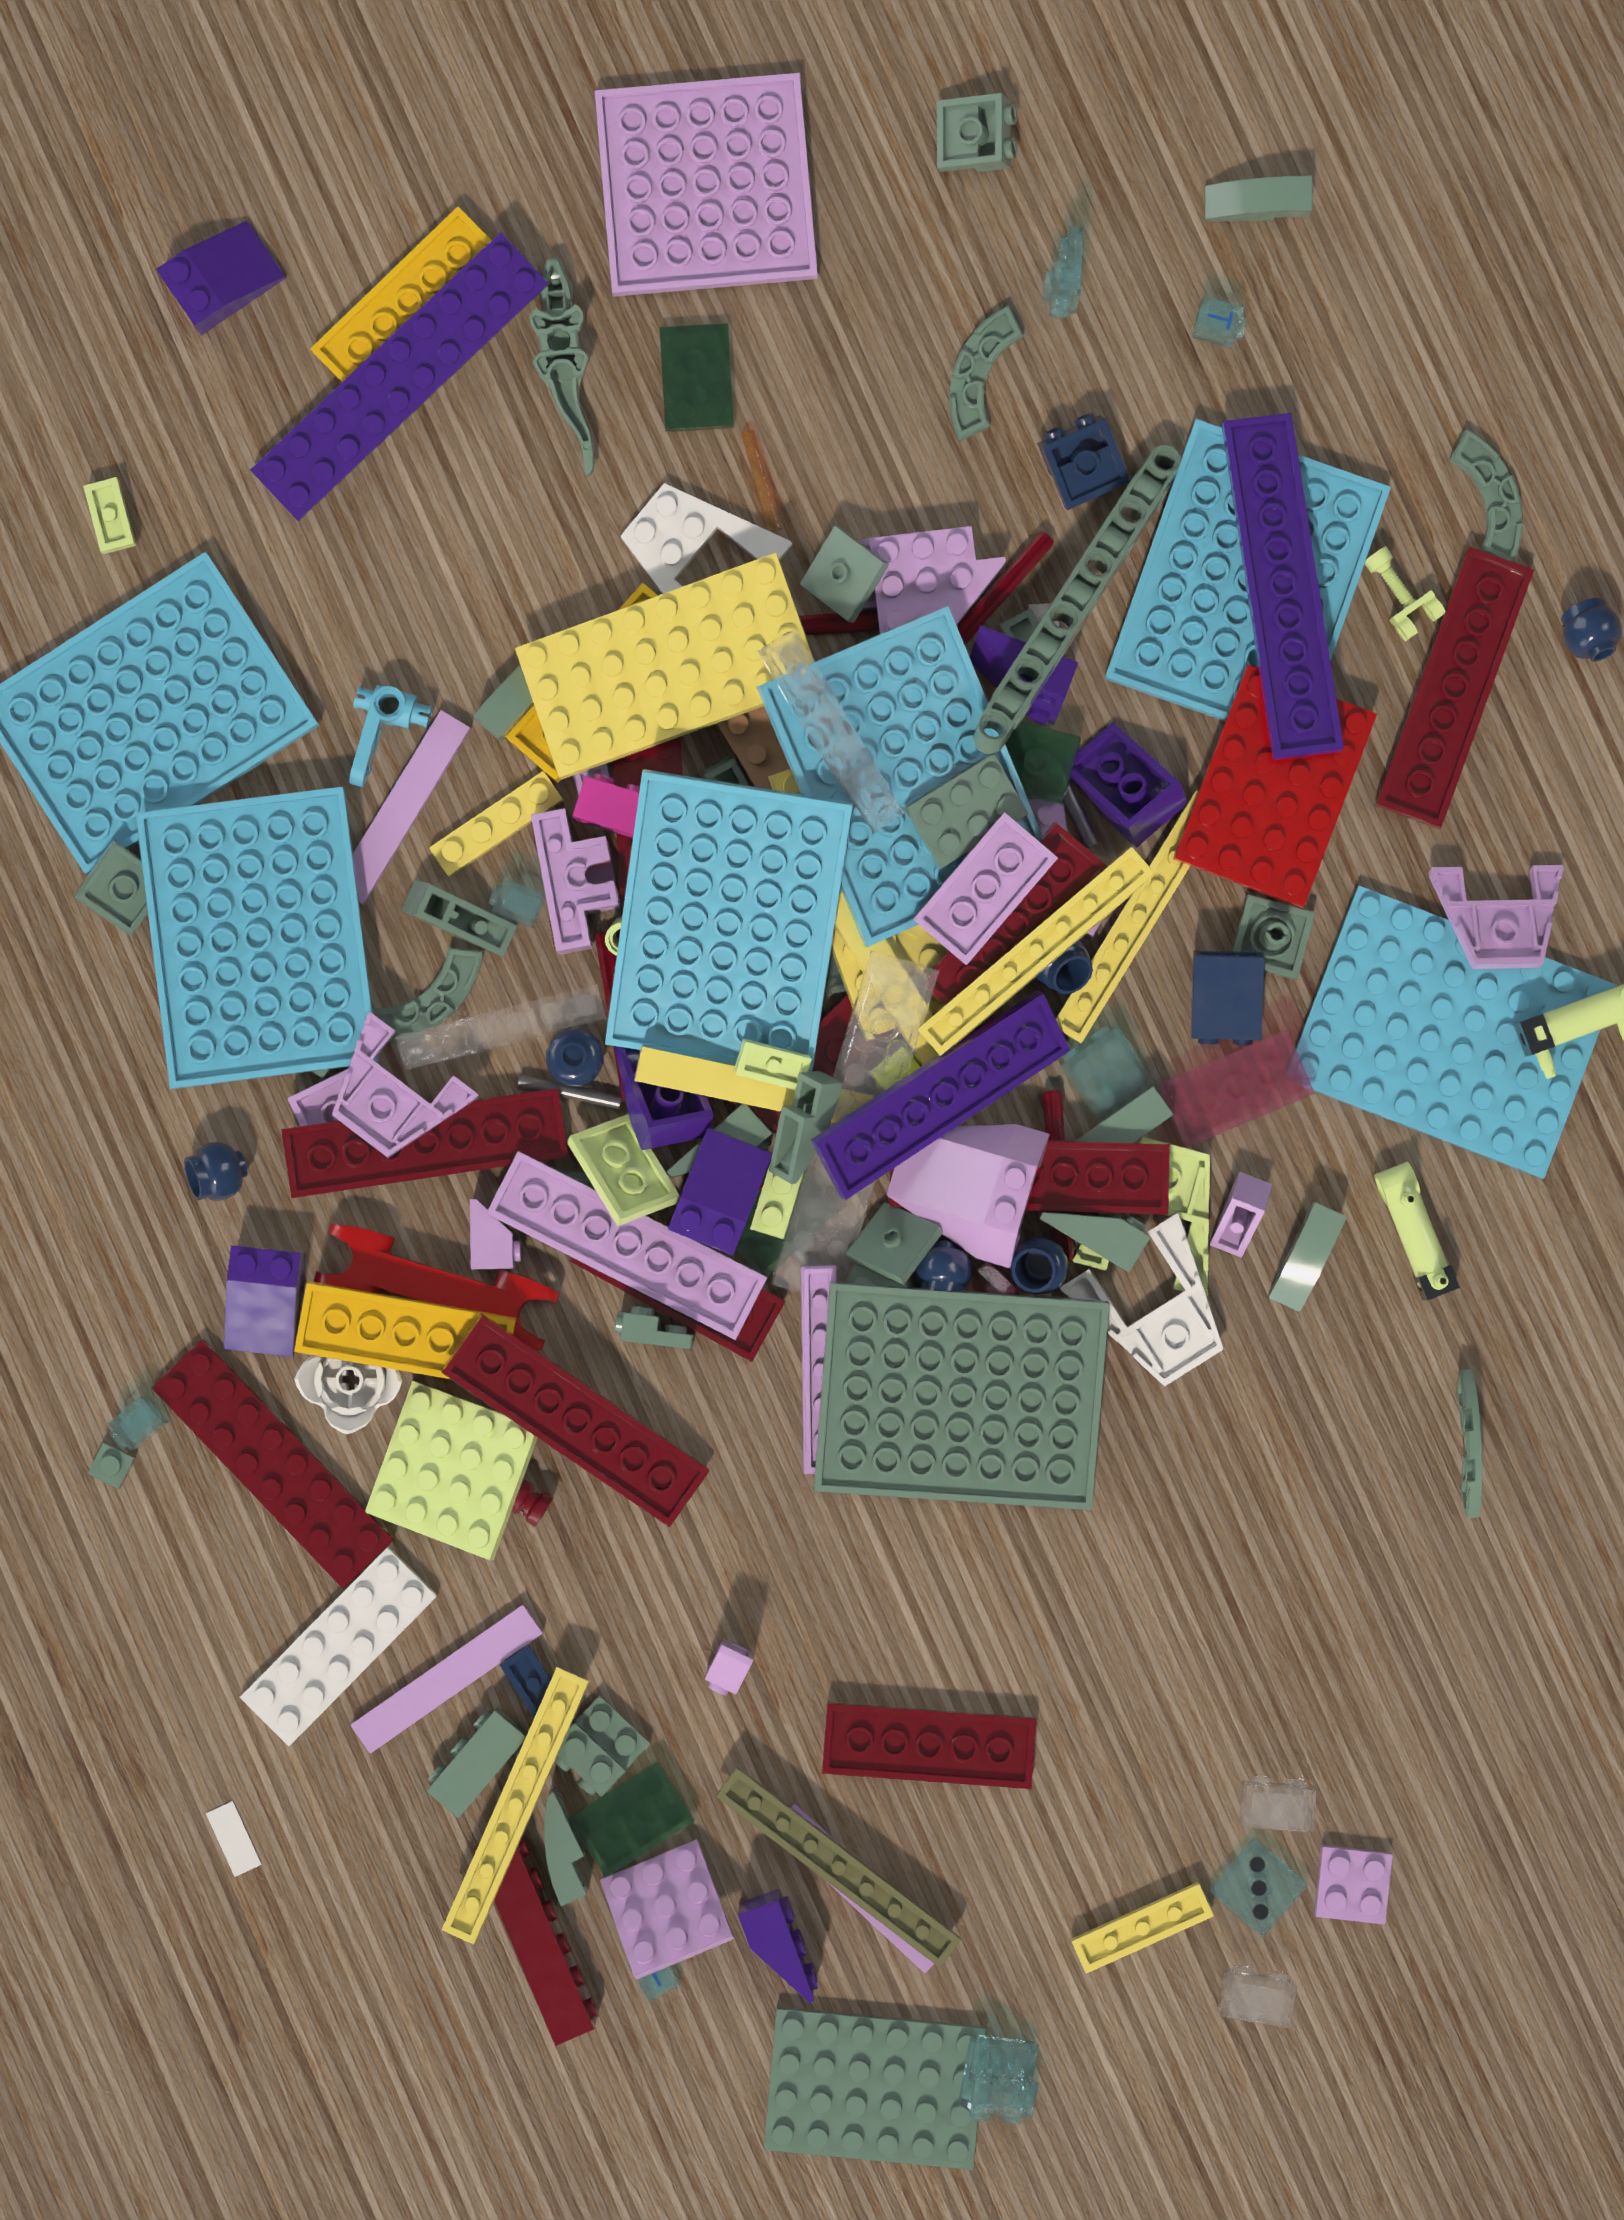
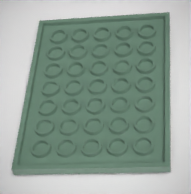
(961, 1396)

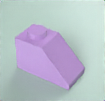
(1241, 1214)
(491, 1240)
(729, 1668)

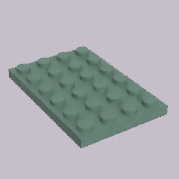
(870, 2088)

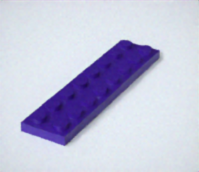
(940, 1095)

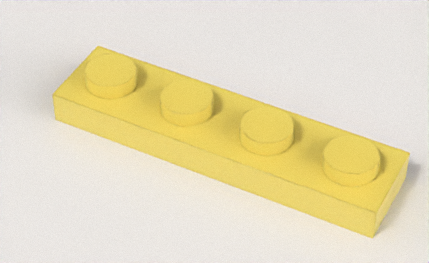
(495, 824)
(1142, 1927)

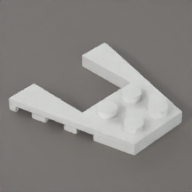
(678, 526)
(1177, 1332)

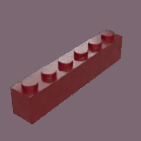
(543, 1951)

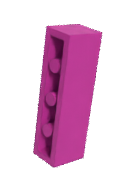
(607, 805)

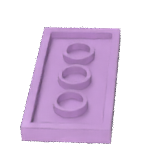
(985, 888)

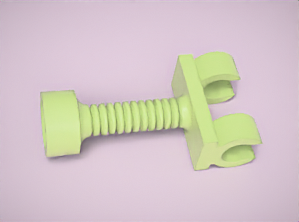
(1380, 563)

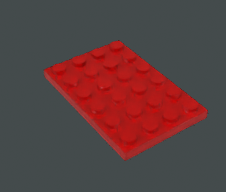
(1267, 817)

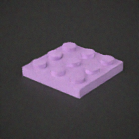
(666, 1909)

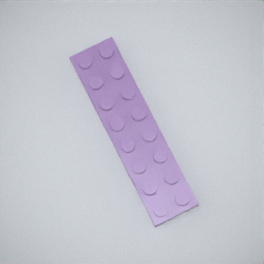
(635, 1253)

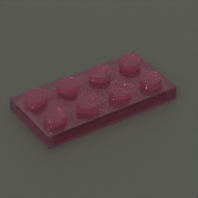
(1236, 1088)

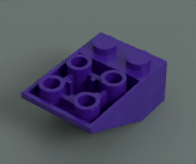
(772, 1937)

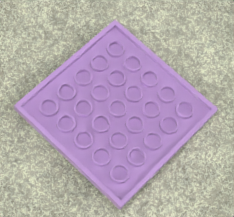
(706, 184)

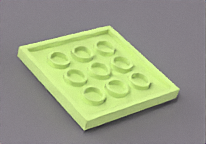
(452, 1471)

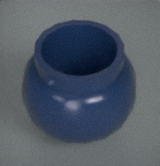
(1591, 630)
(1068, 971)
(574, 1057)
(215, 1171)
(1039, 1265)
(944, 1268)

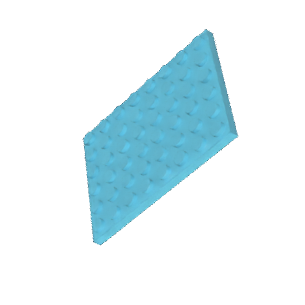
(1191, 609)
(148, 710)
(917, 717)
(726, 918)
(255, 936)
(1434, 1042)

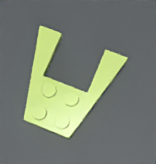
(1188, 1196)

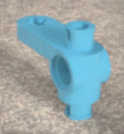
(407, 713)

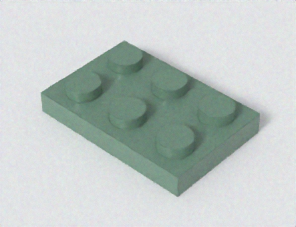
(964, 809)

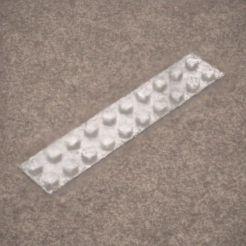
(871, 1060)

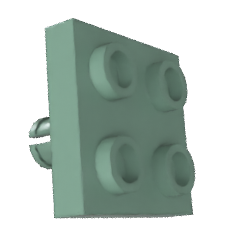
(1277, 932)

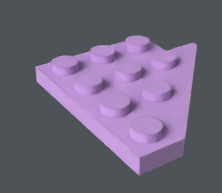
(929, 574)

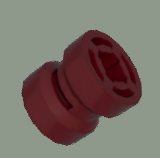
(531, 1503)

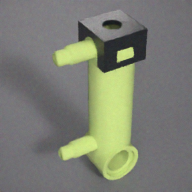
(1568, 1023)
(1402, 1196)

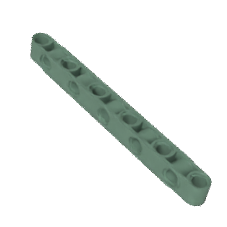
(1077, 599)

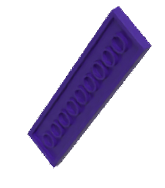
(399, 376)
(1282, 586)

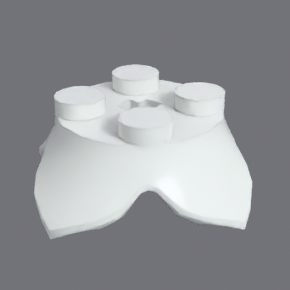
(347, 1409)

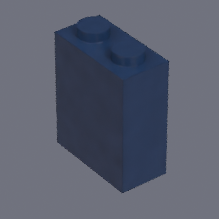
(1227, 996)

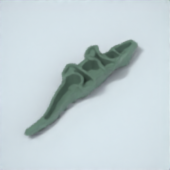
(560, 357)

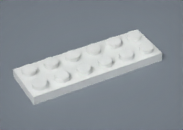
(338, 1646)

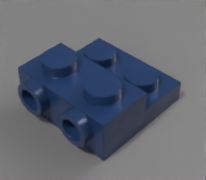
(1083, 460)

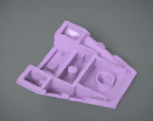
(974, 1186)

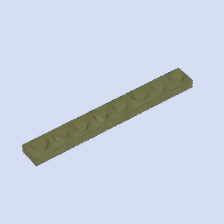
(838, 1867)

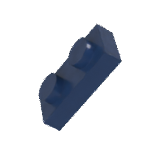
(527, 1677)

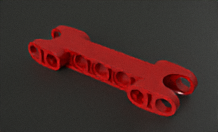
(376, 1269)

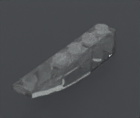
(830, 729)
(503, 1027)

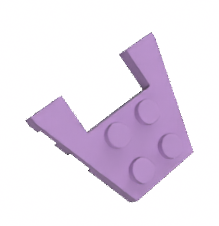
(1500, 931)
(381, 1105)

